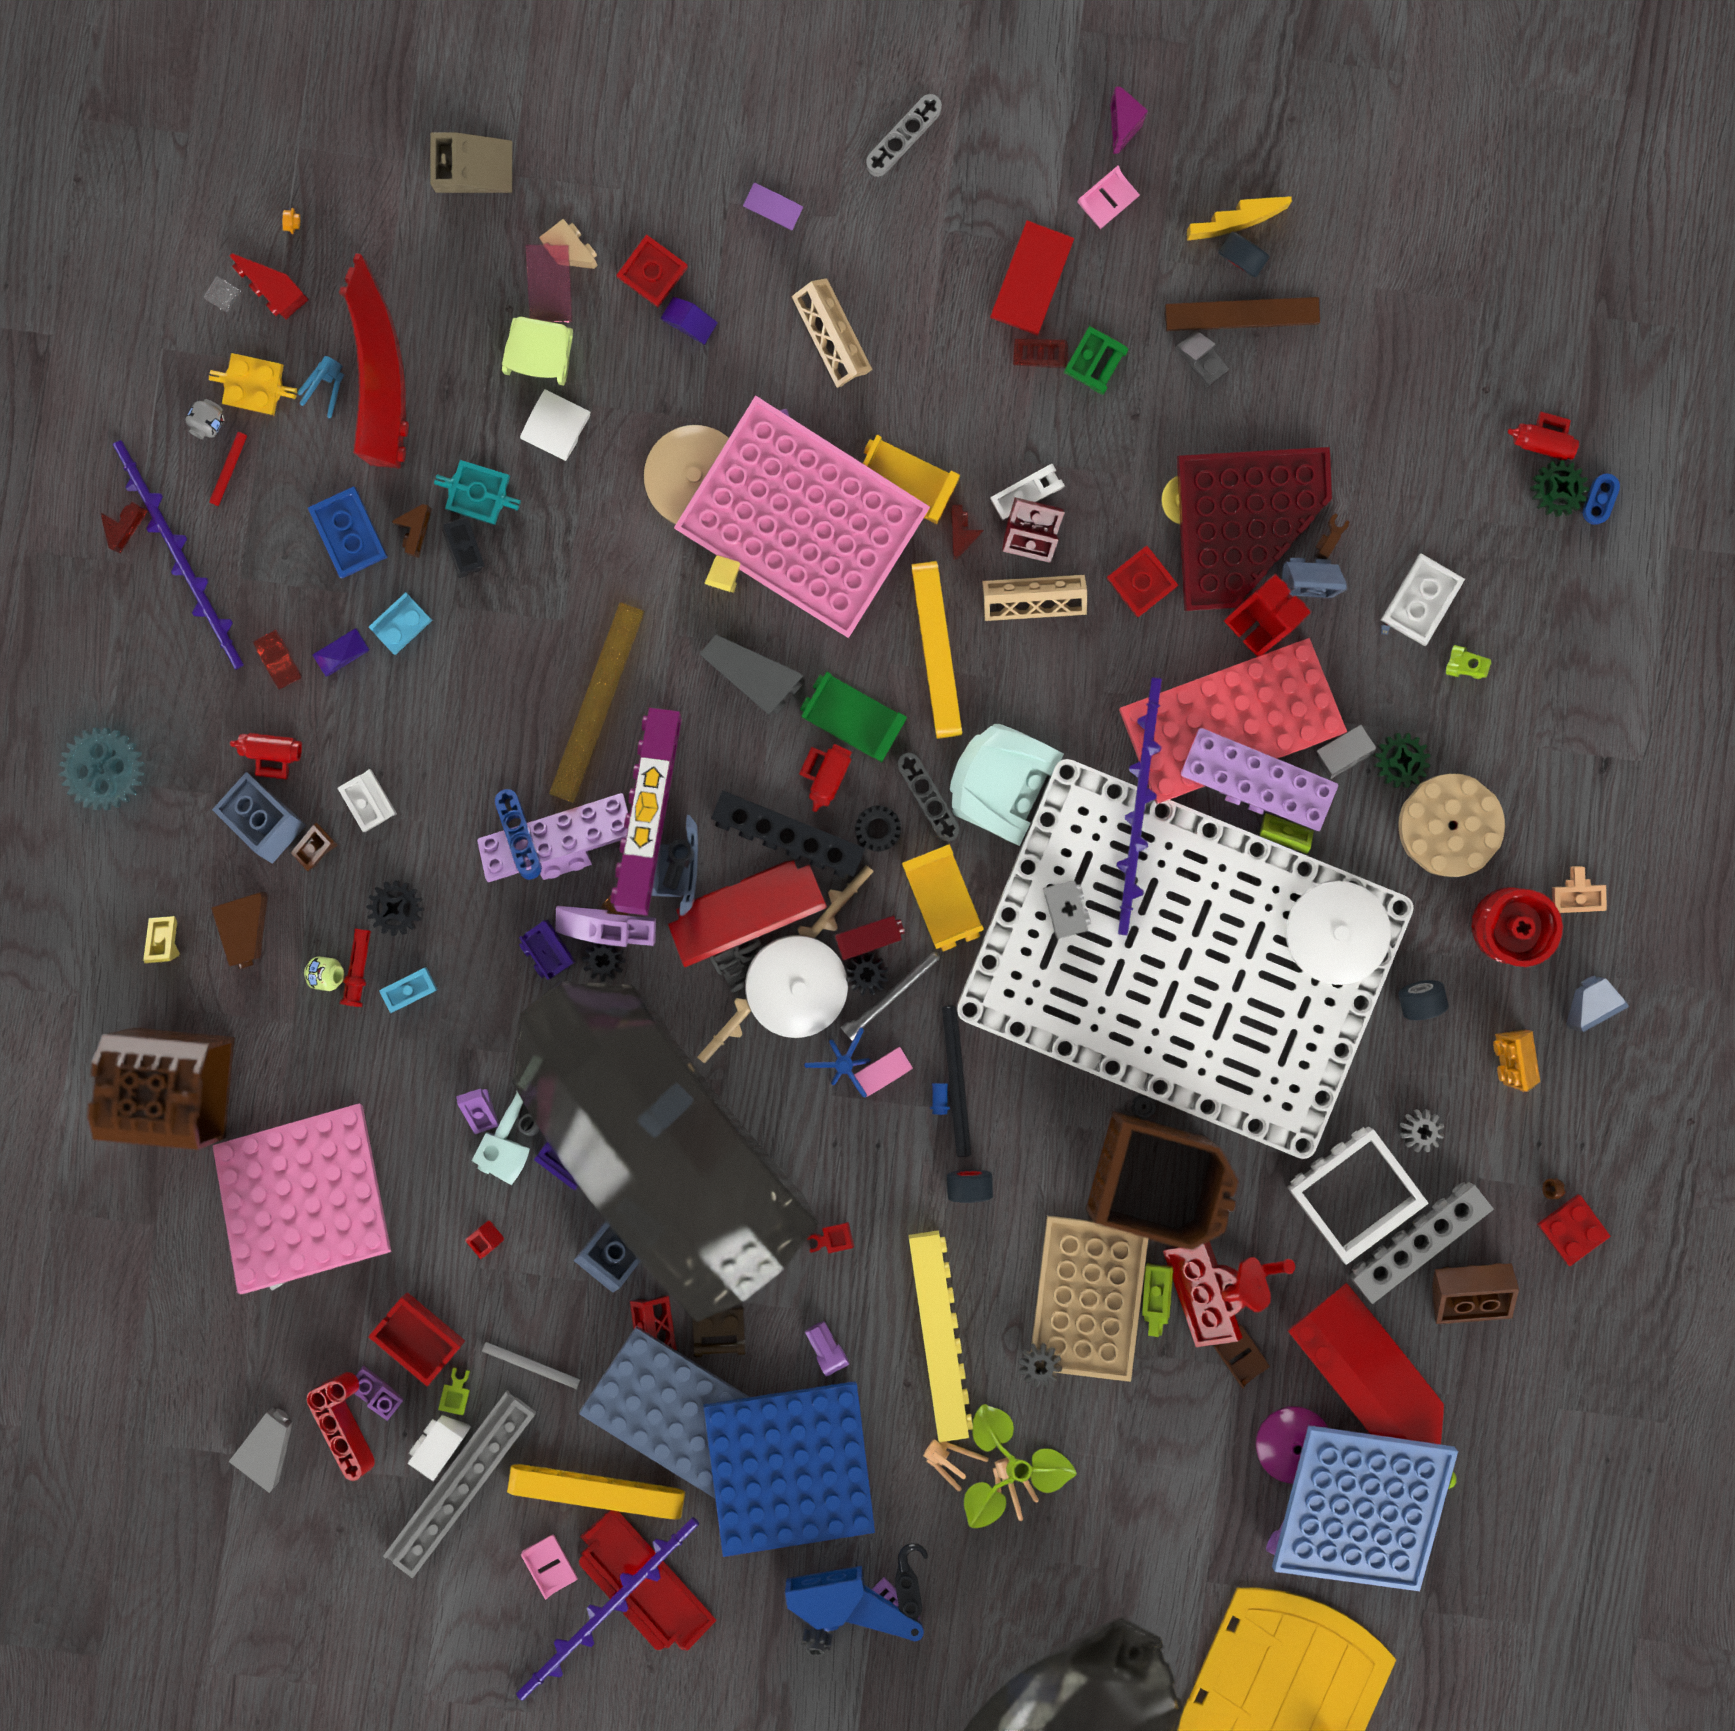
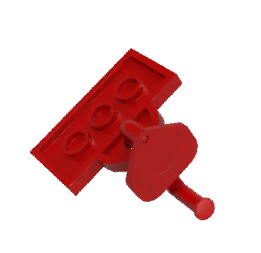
(1210, 1299)

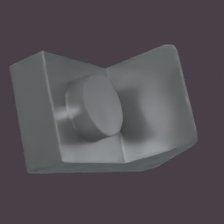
(1201, 356)

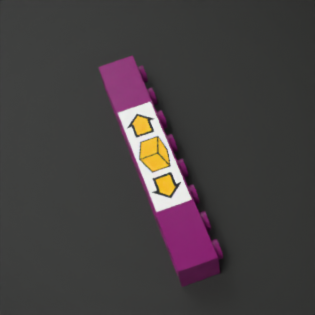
(647, 811)

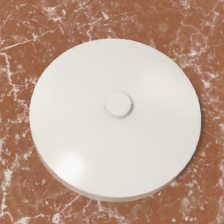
(1338, 932)
(796, 986)

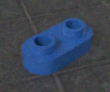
(1601, 500)

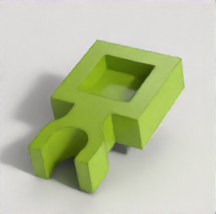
(455, 1397)

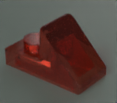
(120, 532)
(962, 538)

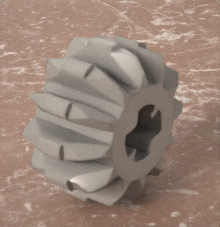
(1414, 1138)

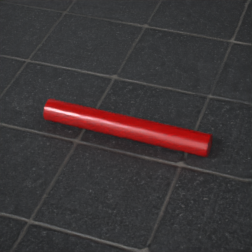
(228, 469)

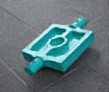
(477, 492)

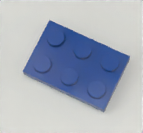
(347, 532)

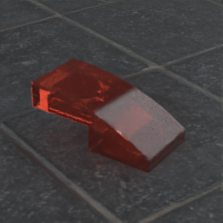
(277, 659)

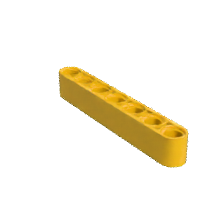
(936, 649)
(596, 1491)

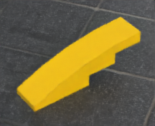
(1247, 214)

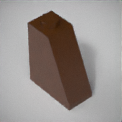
(242, 928)

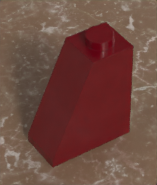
(869, 937)

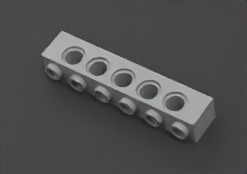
(1414, 1257)

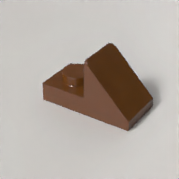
(417, 522)
(313, 847)

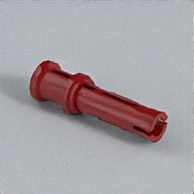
(354, 980)

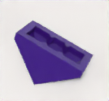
(341, 652)

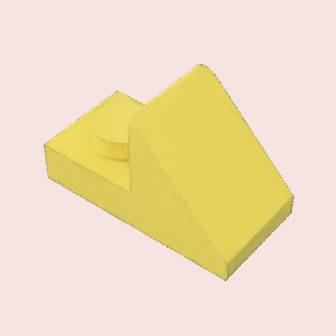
(723, 574)
(161, 940)

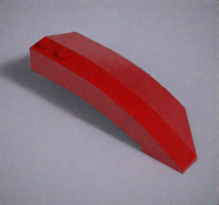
(381, 371)
(1369, 1369)

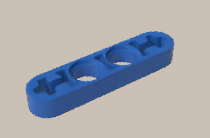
(517, 834)

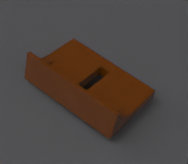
(1247, 1366)

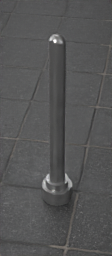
(851, 1028)

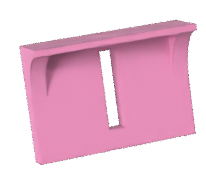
(1117, 189)
(555, 1576)

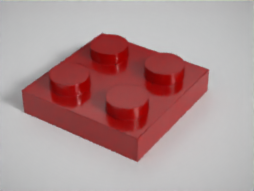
(652, 271)
(1142, 581)
(1573, 1230)

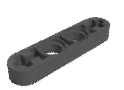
(931, 795)

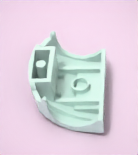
(1001, 780)

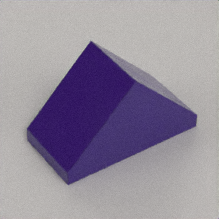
(689, 319)

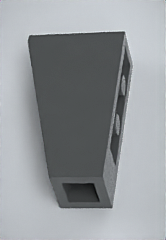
(753, 674)

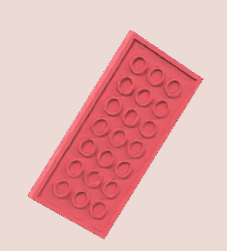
(1265, 703)

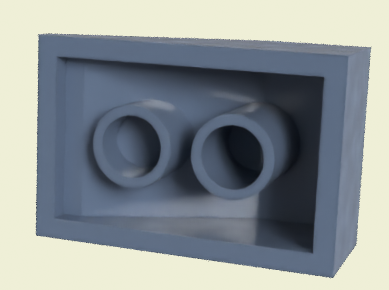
(1313, 579)
(259, 818)
(607, 1258)

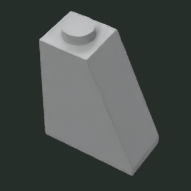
(265, 1449)

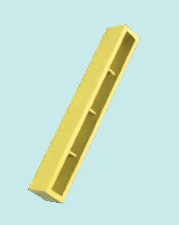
(938, 1336)

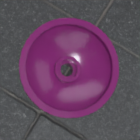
(1280, 1435)

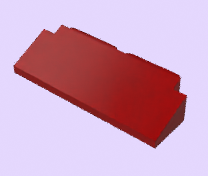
(746, 911)
(658, 1609)

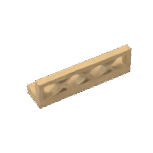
(835, 328)
(1035, 592)

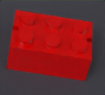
(1273, 609)
(416, 1338)

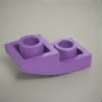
(773, 206)
(377, 1393)

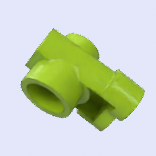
(1462, 661)

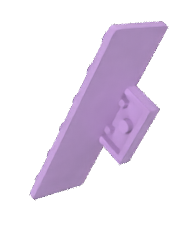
(1258, 780)
(559, 839)

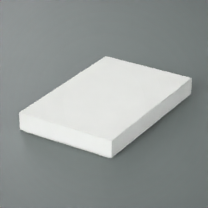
(1422, 599)

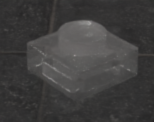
(222, 294)

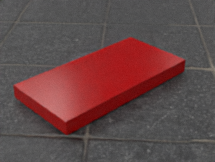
(1032, 277)

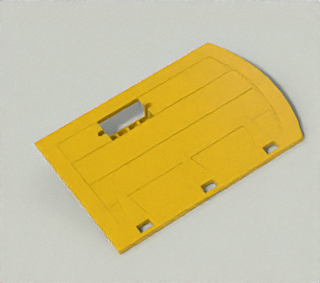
(1288, 1668)

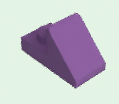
(478, 1110)

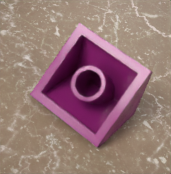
(1126, 118)

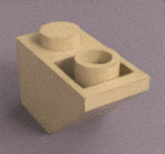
(565, 234)

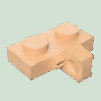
(1579, 894)

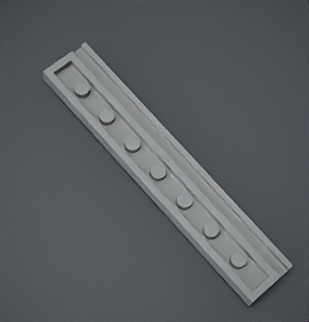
(459, 1484)

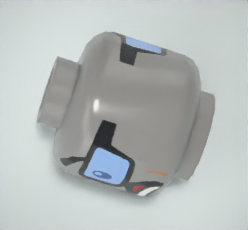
(205, 419)

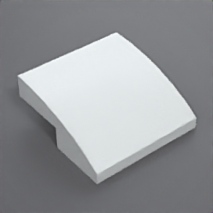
(555, 424)

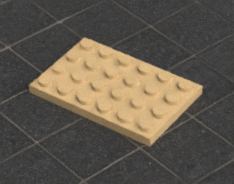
(1089, 1297)

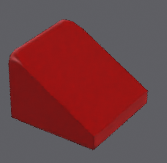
(484, 1239)

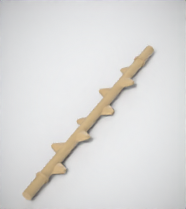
(826, 921)

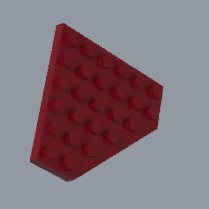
(1243, 516)

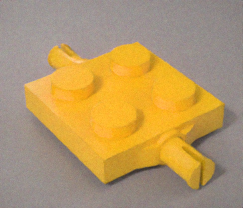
(252, 384)

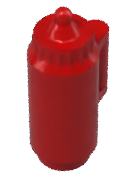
(1544, 440)
(270, 749)
(829, 775)

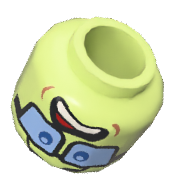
(324, 973)

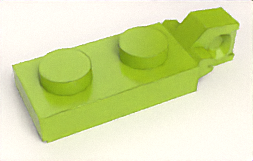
(1157, 1297)

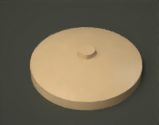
(679, 466)

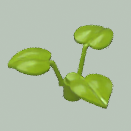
(1047, 1474)

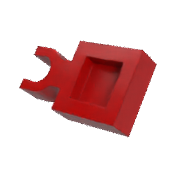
(835, 1238)

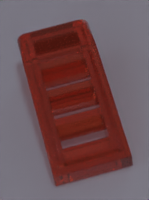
(1040, 362)

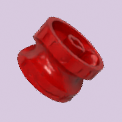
(1536, 921)

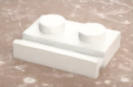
(367, 800)

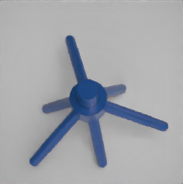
(843, 1063)

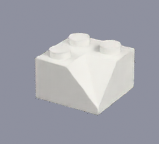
(435, 1449)

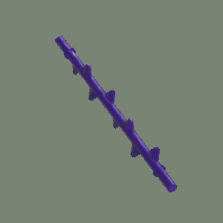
(175, 544)
(1143, 796)
(598, 1614)

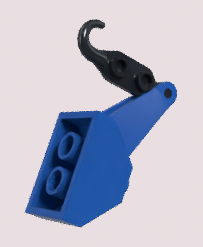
(841, 1597)

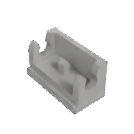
(1345, 751)

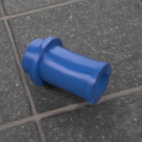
(939, 1099)

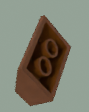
(1474, 1293)

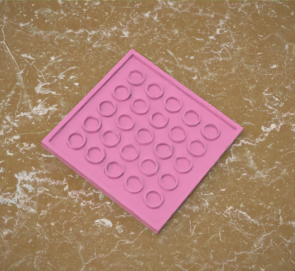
(301, 1199)

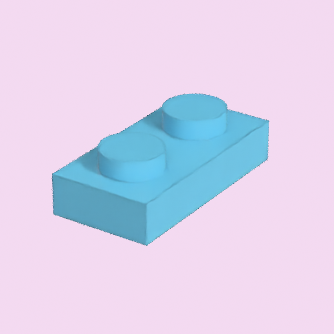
(408, 990)

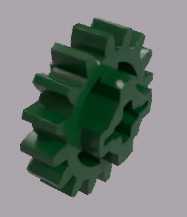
(1567, 494)
(1403, 770)

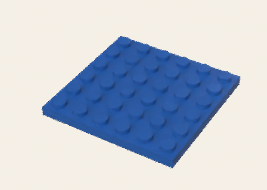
(789, 1468)

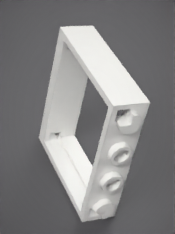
(1382, 1226)

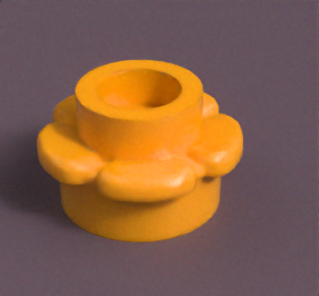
(290, 220)

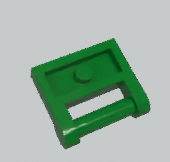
(1089, 354)

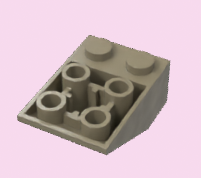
(470, 163)

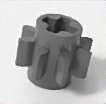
(816, 1641)

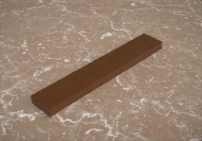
(1242, 314)

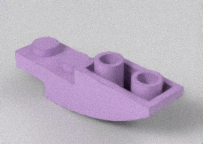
(605, 928)

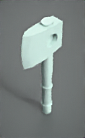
(500, 1155)

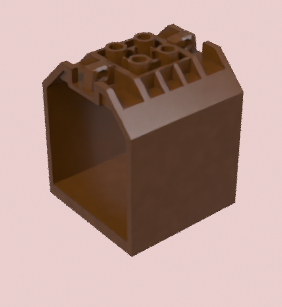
(161, 1088)
(1214, 1199)

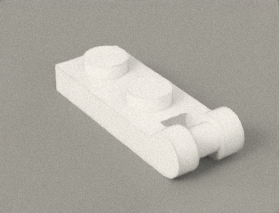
(1028, 489)

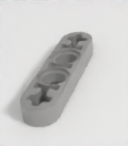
(901, 133)

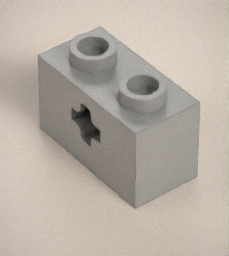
(1062, 923)

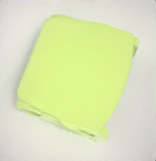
(538, 349)

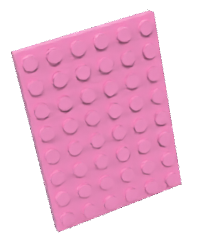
(802, 517)

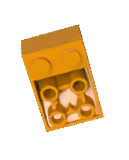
(1517, 1059)

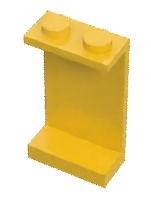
(912, 475)
(943, 898)

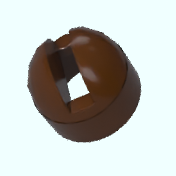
(1548, 1188)

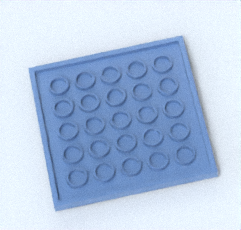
(1364, 1508)

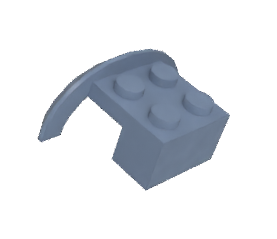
(687, 883)

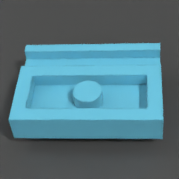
(400, 623)

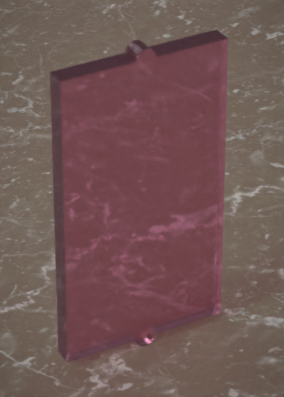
(549, 282)

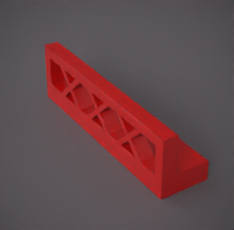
(644, 1318)

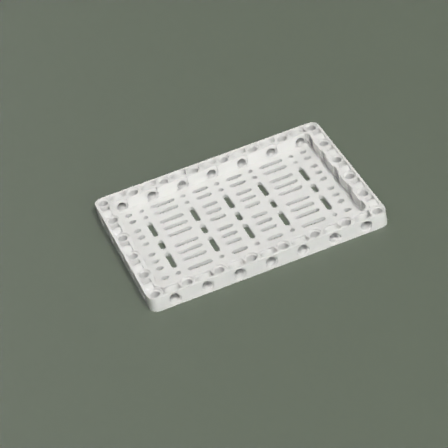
(1139, 1070)

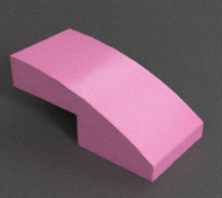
(883, 1071)

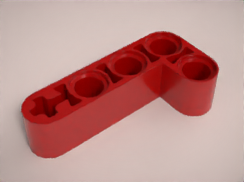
(339, 1426)

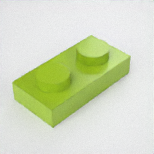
(1286, 833)

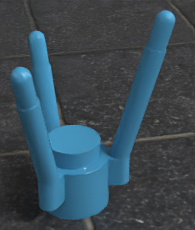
(326, 370)

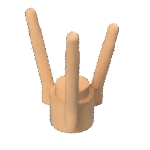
(937, 1454)
(1000, 1472)

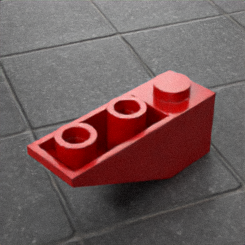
(276, 286)

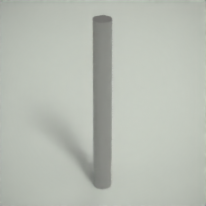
(531, 1365)

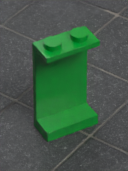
(852, 716)

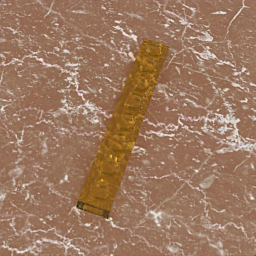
(596, 702)

